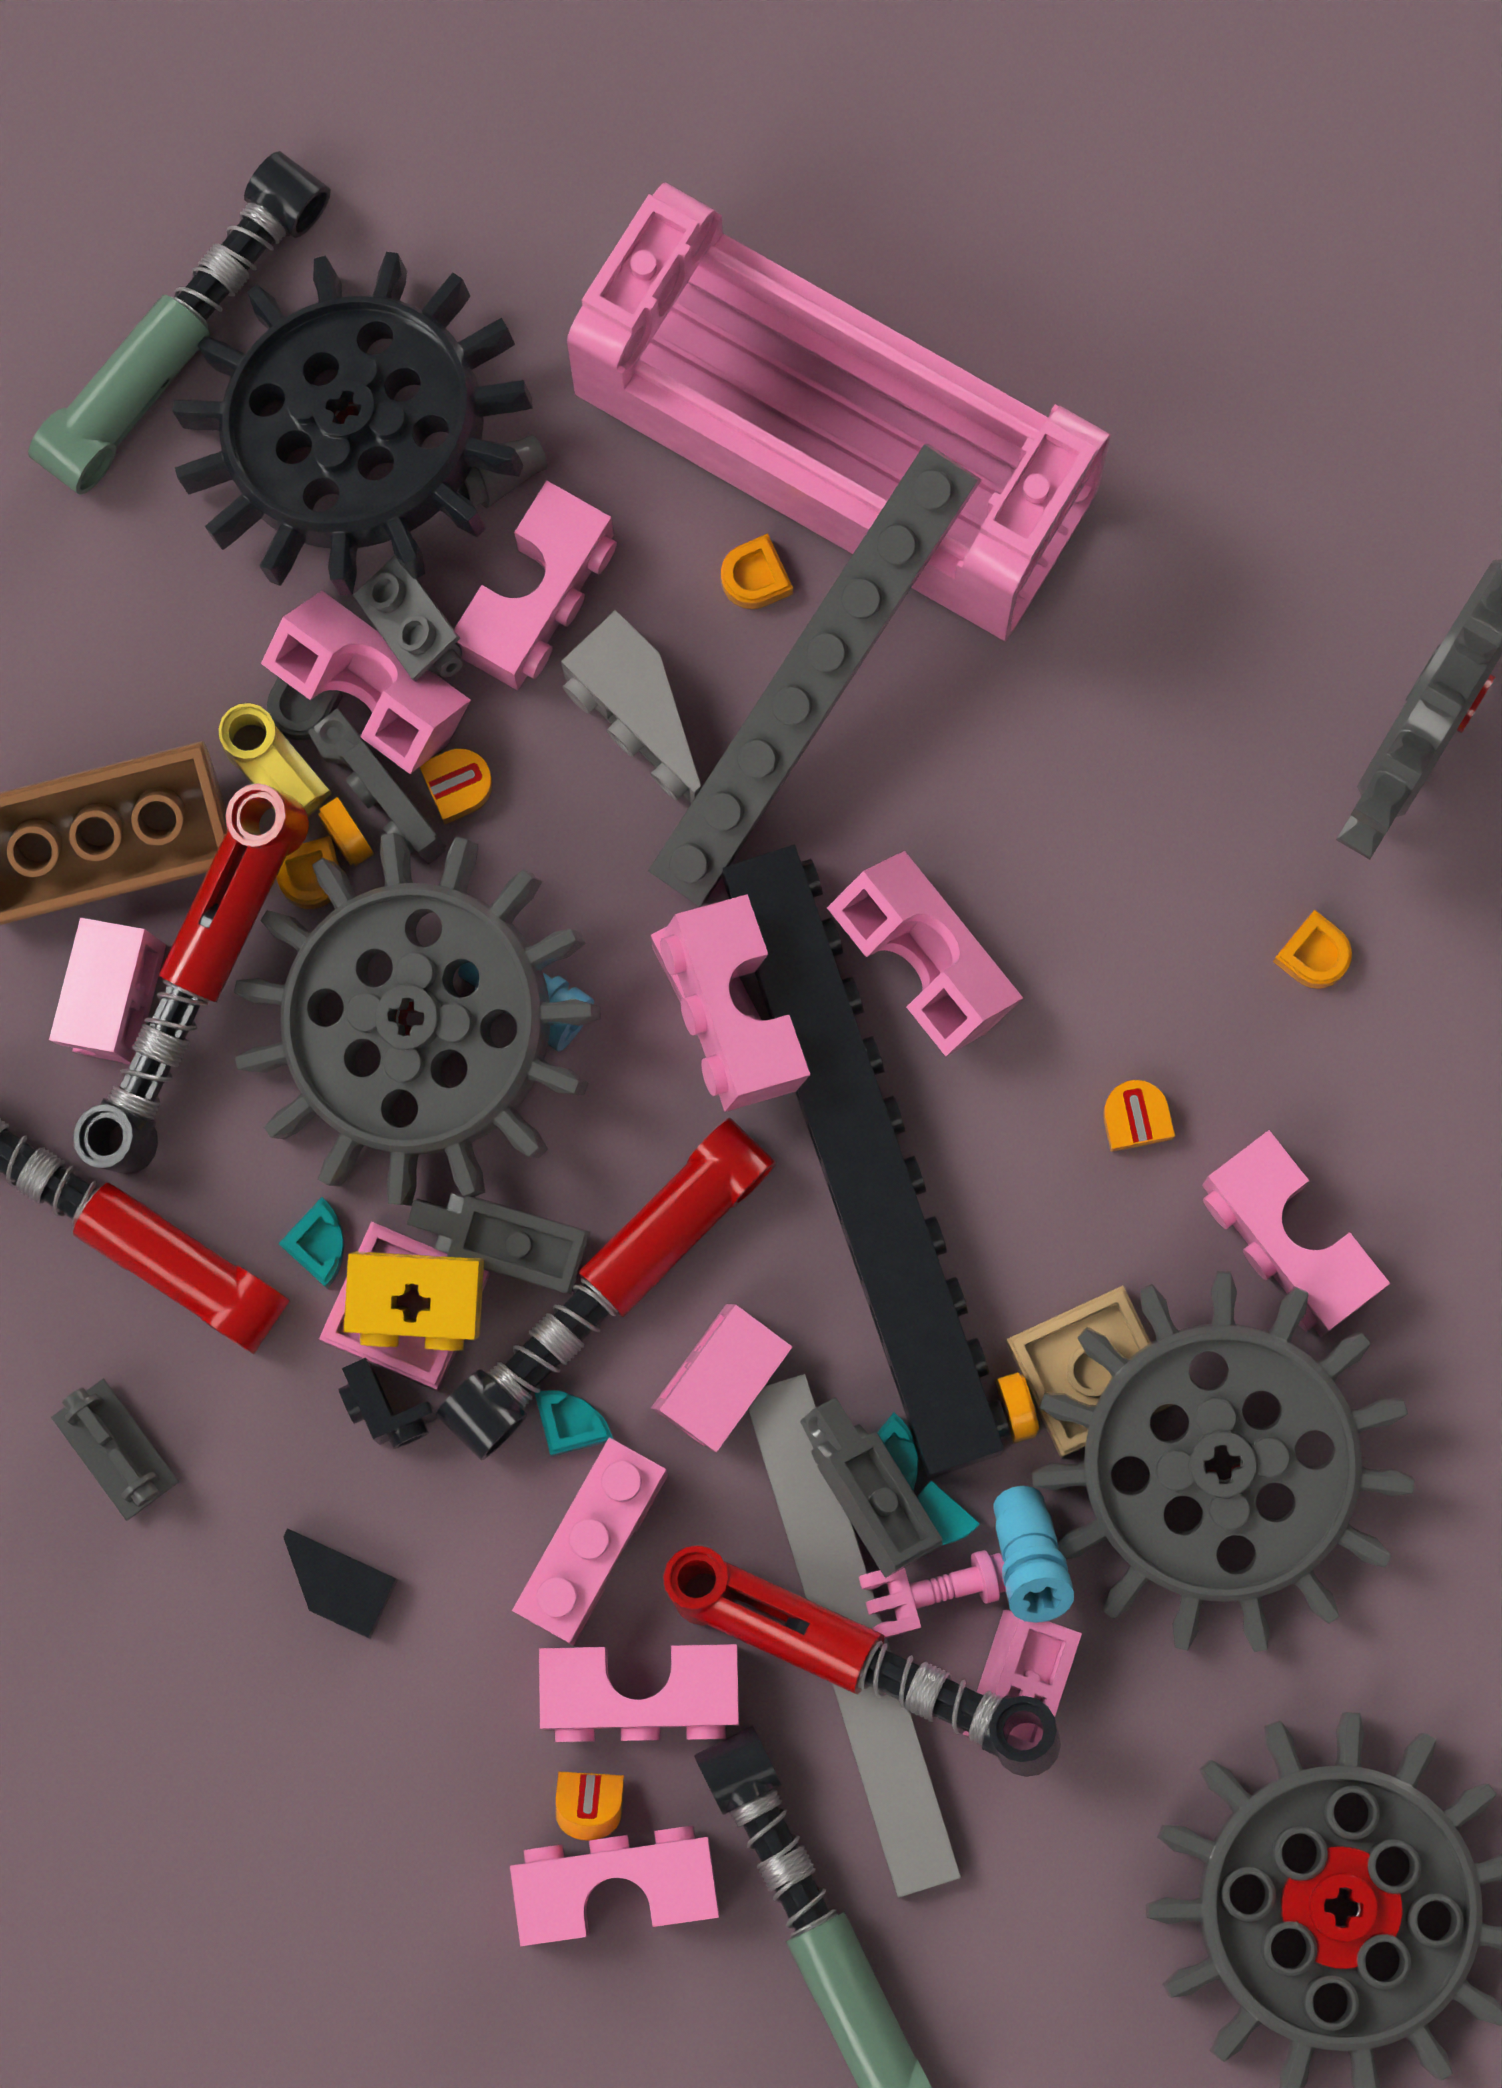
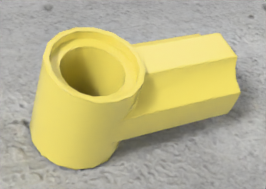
(275, 761)

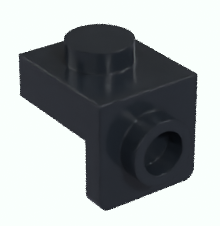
(367, 1401)

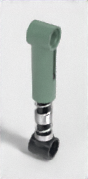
(83, 439)
(822, 1940)

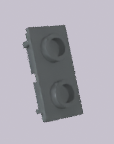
(410, 622)
(114, 1448)

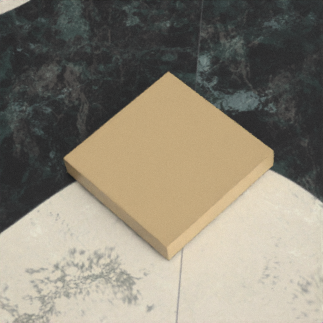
(1057, 1363)

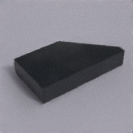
(339, 1585)

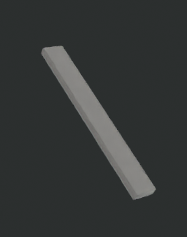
(829, 1570)

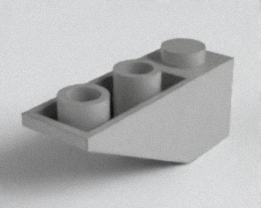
(629, 687)

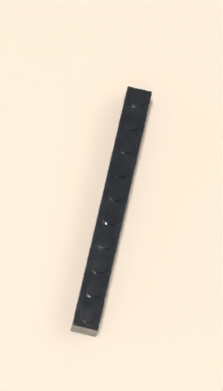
(866, 1171)

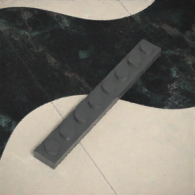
(815, 673)

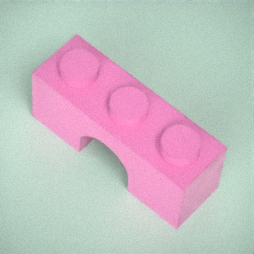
(512, 634)
(333, 649)
(903, 913)
(744, 1056)
(1251, 1197)
(590, 1541)
(581, 1698)
(555, 1890)

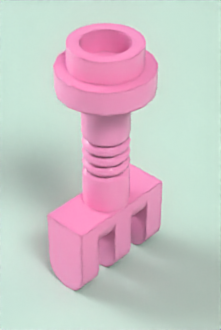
(981, 1578)

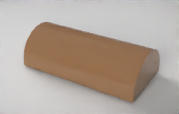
(108, 831)

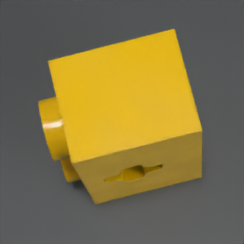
(379, 1279)

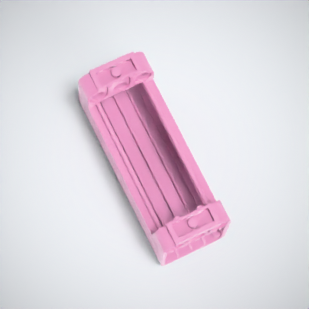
(824, 406)

